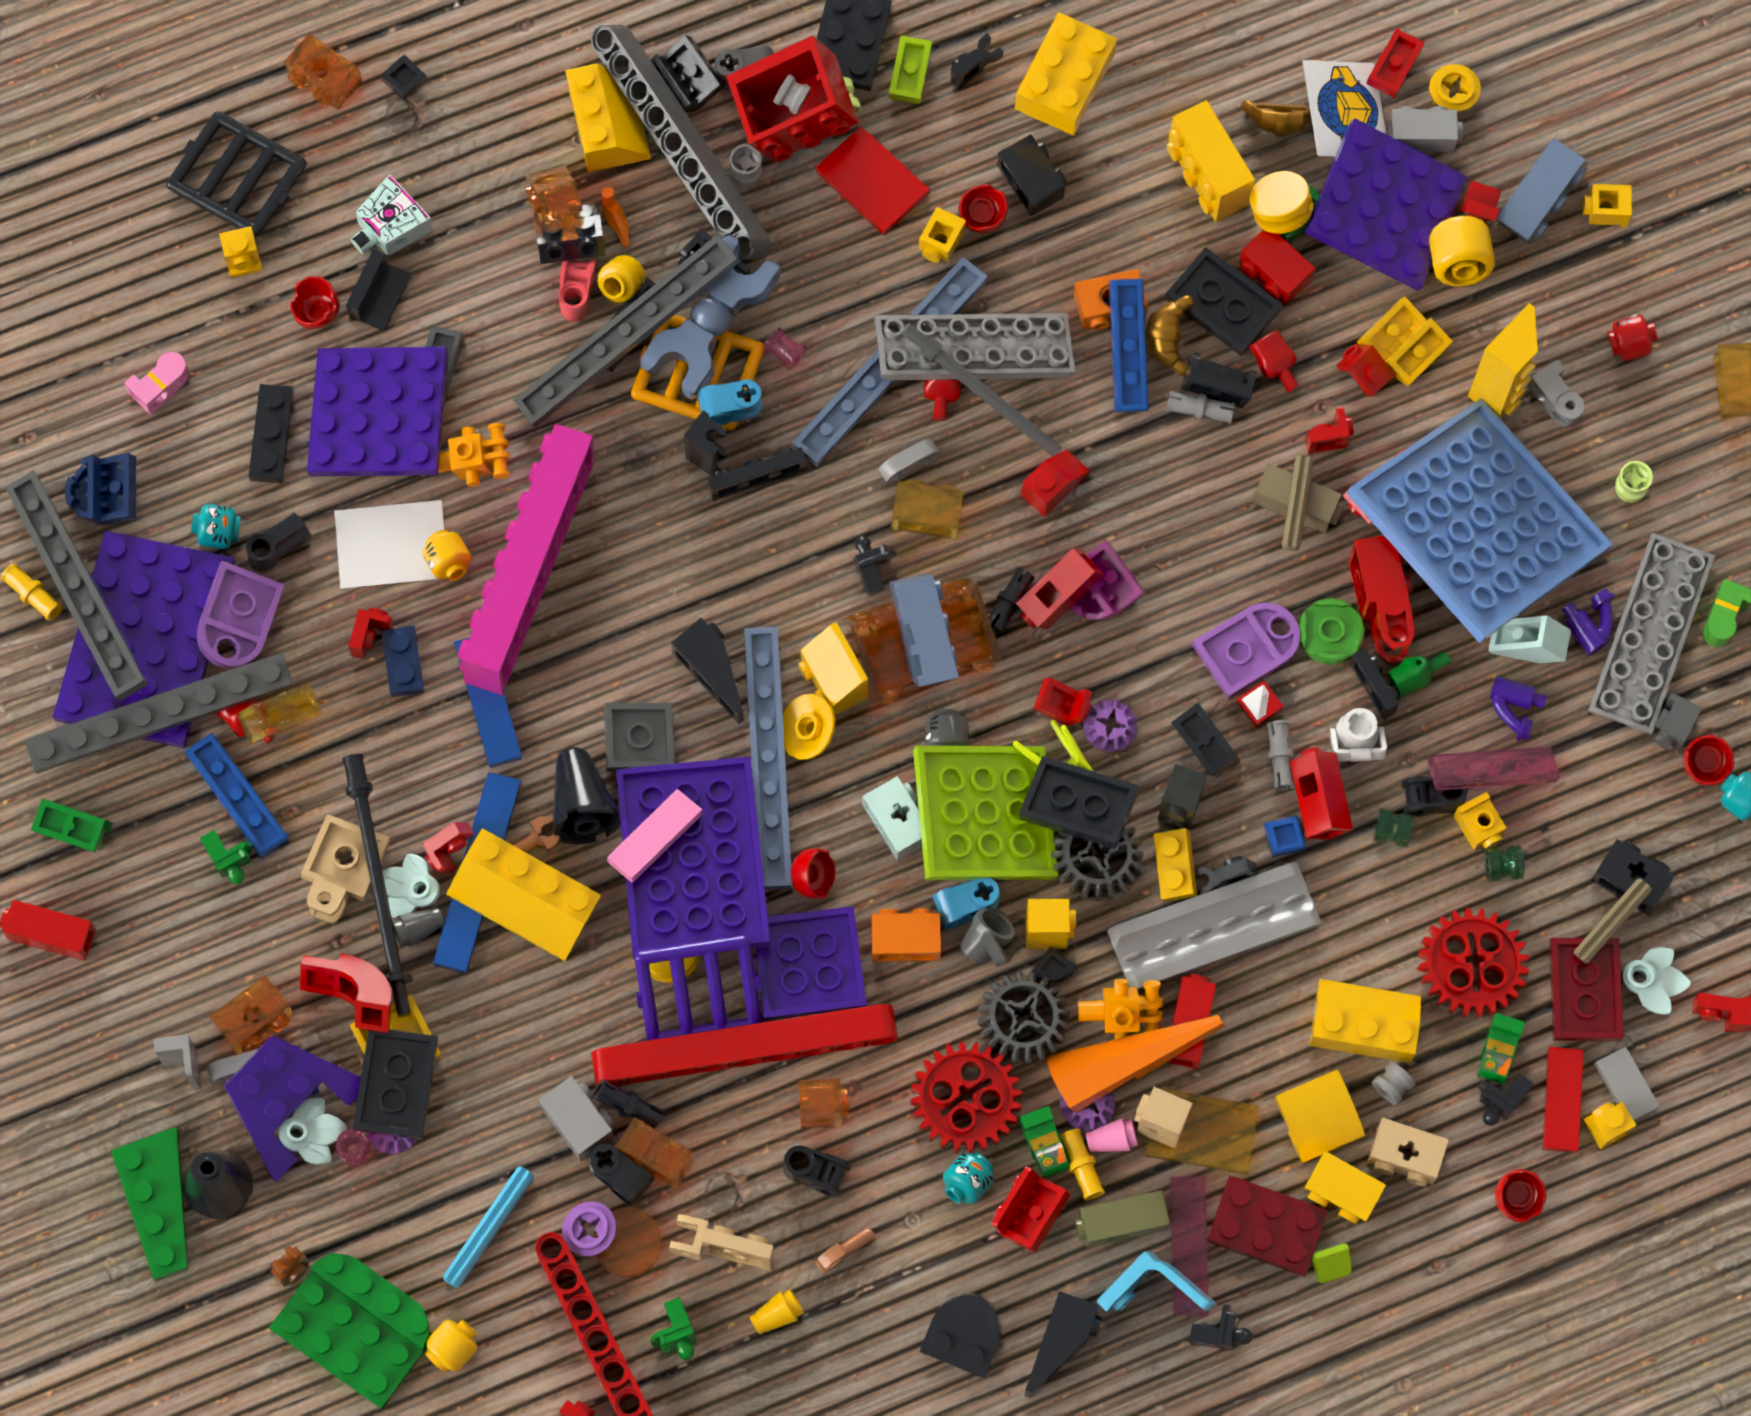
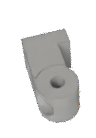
(1555, 396)

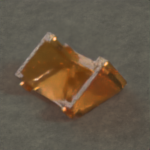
(880, 647)

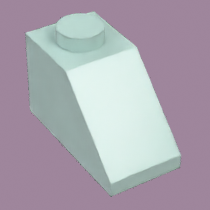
(1532, 640)

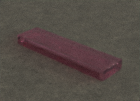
(1493, 768)
(1188, 1240)

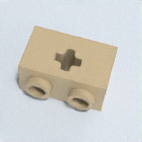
(1162, 1116)
(1425, 1148)

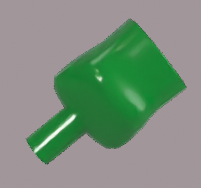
(1415, 672)

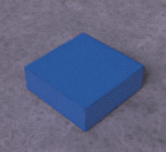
(1284, 836)

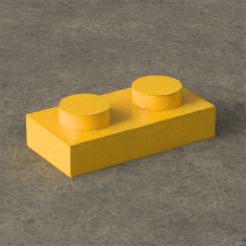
(1175, 865)

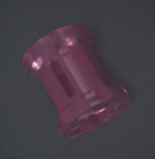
(779, 339)
(358, 1139)

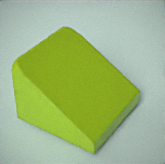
(1332, 1263)

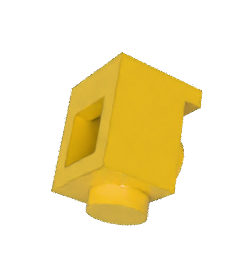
(1614, 197)
(941, 226)
(240, 252)
(1476, 834)
(1609, 1124)

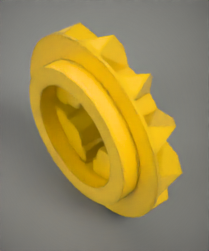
(1447, 77)

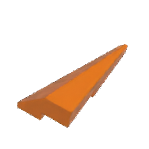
(1098, 1069)

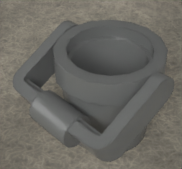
(990, 938)

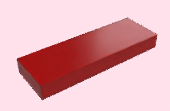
(1562, 1099)

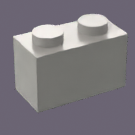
(576, 1117)

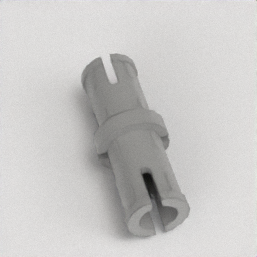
(1200, 407)
(1281, 754)

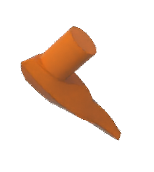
(615, 215)

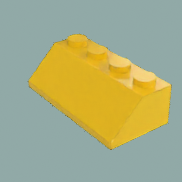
(1507, 365)
(523, 894)

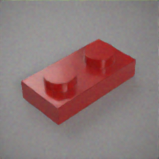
(1395, 63)

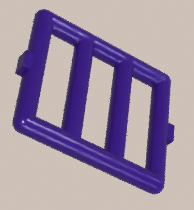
(675, 955)

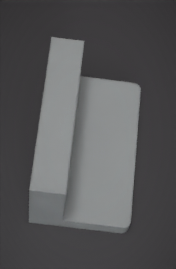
(179, 1051)

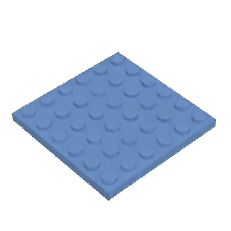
(1479, 519)

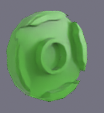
(1331, 631)

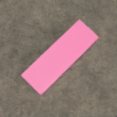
(654, 835)

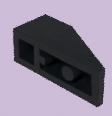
(706, 658)
(1065, 1335)

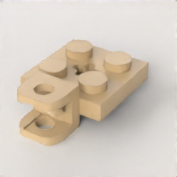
(335, 881)
(723, 1244)

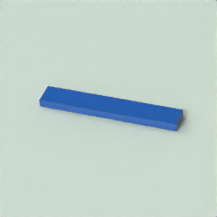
(463, 923)

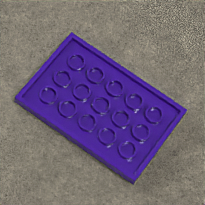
(157, 603)
(713, 873)

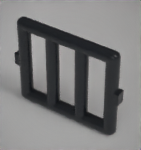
(243, 135)

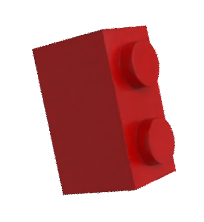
(1276, 266)

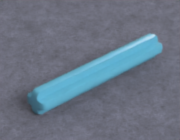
(488, 1227)

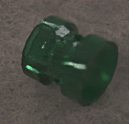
(1385, 826)
(1500, 864)

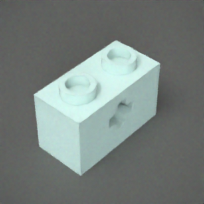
(882, 805)

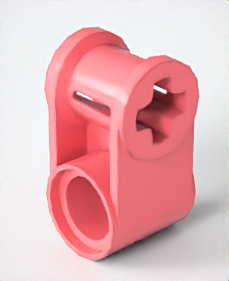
(576, 282)

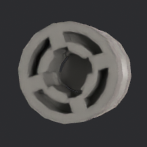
(745, 157)

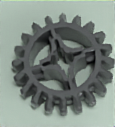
(1085, 861)
(1010, 1009)

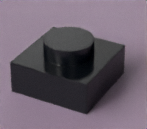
(404, 77)

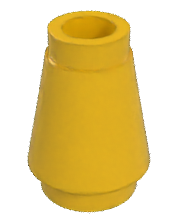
(777, 1312)

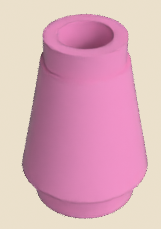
(1113, 1137)

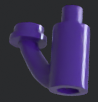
(1582, 627)
(1517, 694)

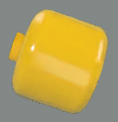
(1461, 251)

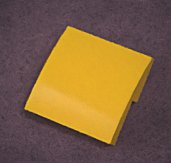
(1406, 340)
(1320, 1116)

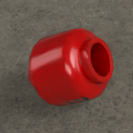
(1632, 337)

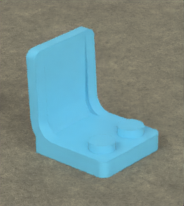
(1121, 1294)

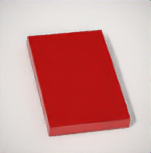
(872, 180)

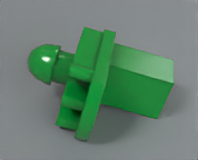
(227, 861)
(678, 1336)

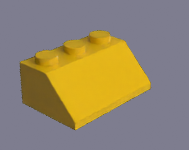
(605, 119)
(1366, 1021)

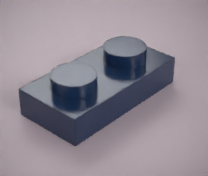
(402, 661)

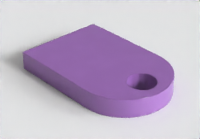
(237, 613)
(1247, 648)

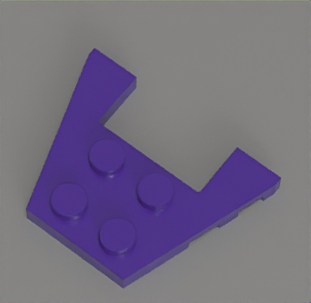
(274, 1086)

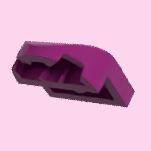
(1113, 591)

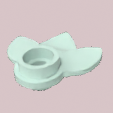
(405, 881)
(1660, 980)
(316, 1128)

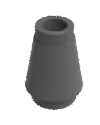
(416, 926)

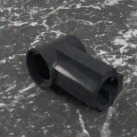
(279, 540)

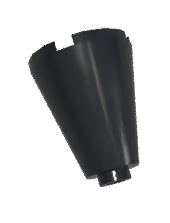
(581, 800)
(218, 1184)

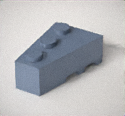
(1543, 191)
(924, 629)

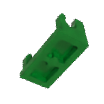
(70, 825)

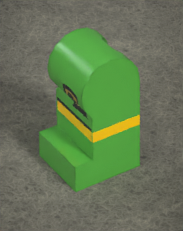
(1721, 620)

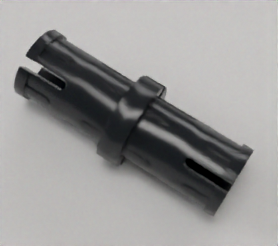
(1008, 598)
(628, 1103)

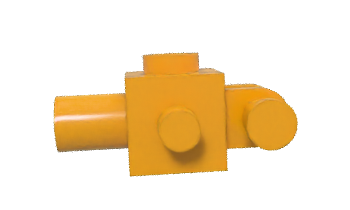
(472, 456)
(1124, 1009)

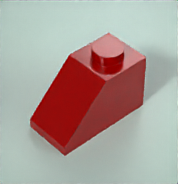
(1053, 481)

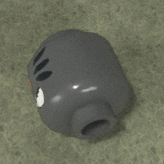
(946, 728)

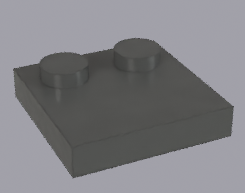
(638, 735)

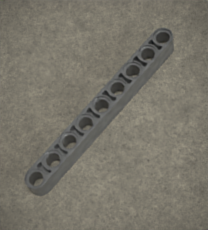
(667, 135)

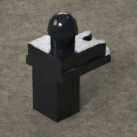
(867, 561)
(1502, 1104)
(1222, 1336)

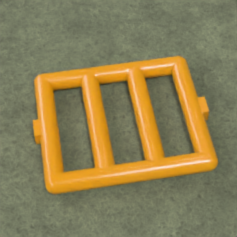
(669, 400)

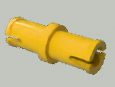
(31, 592)
(1082, 1164)

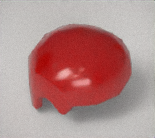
(983, 208)
(315, 303)
(1708, 760)
(813, 873)
(1520, 1195)

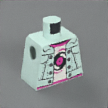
(390, 219)

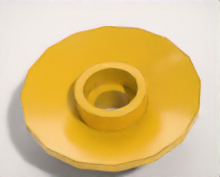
(798, 721)

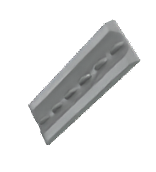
(982, 343)
(1651, 633)
(1214, 926)

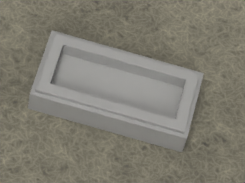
(1626, 1083)

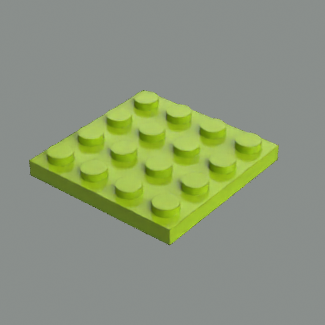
(972, 814)

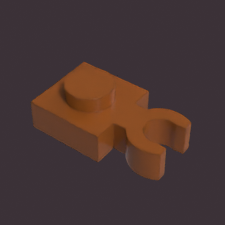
(289, 1266)

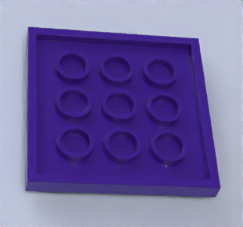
(1384, 203)
(377, 411)

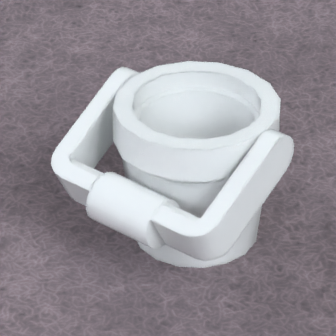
(1357, 736)

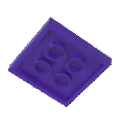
(811, 964)

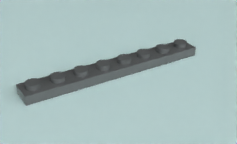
(626, 330)
(76, 586)
(159, 713)

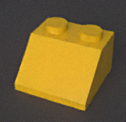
(834, 670)

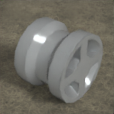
(792, 94)
(1393, 1083)

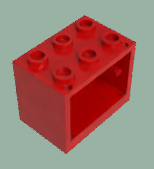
(773, 127)

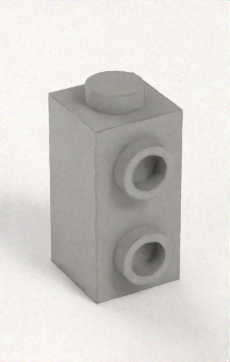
(1426, 129)

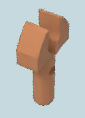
(535, 838)
(834, 1255)

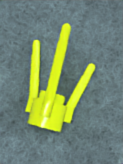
(1077, 758)

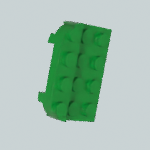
(355, 1326)

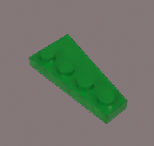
(153, 1189)

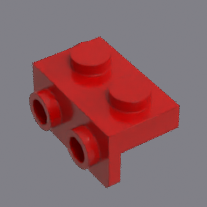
(1029, 1210)

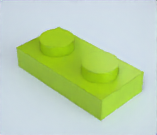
(910, 69)

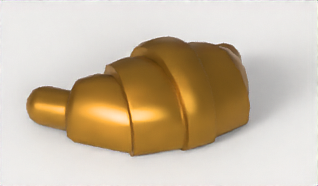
(1278, 117)
(1165, 334)

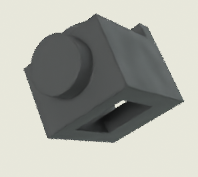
(1676, 722)

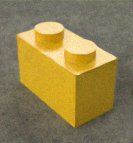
(1049, 923)
(1344, 1187)

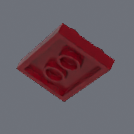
(1585, 995)
(1267, 1226)

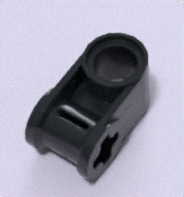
(1430, 800)
(818, 1170)
(624, 1178)

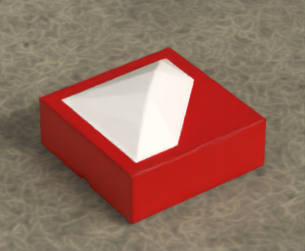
(1259, 704)

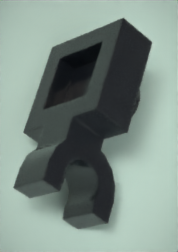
(970, 66)
(1234, 870)

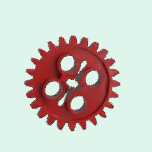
(1503, 961)
(947, 1073)

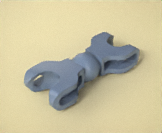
(709, 319)

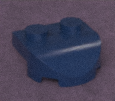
(104, 489)

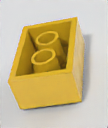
(1065, 73)
(1210, 161)

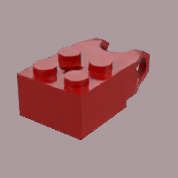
(1383, 594)

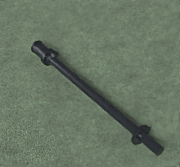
(359, 791)

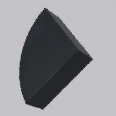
(1054, 967)

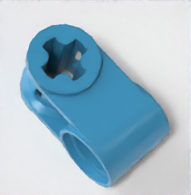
(726, 401)
(961, 902)

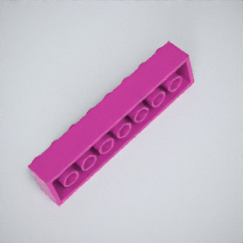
(527, 559)

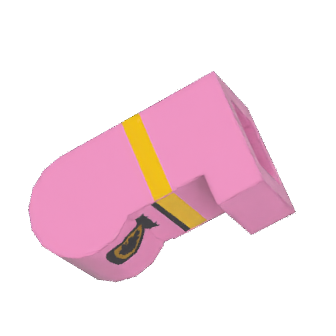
(159, 383)

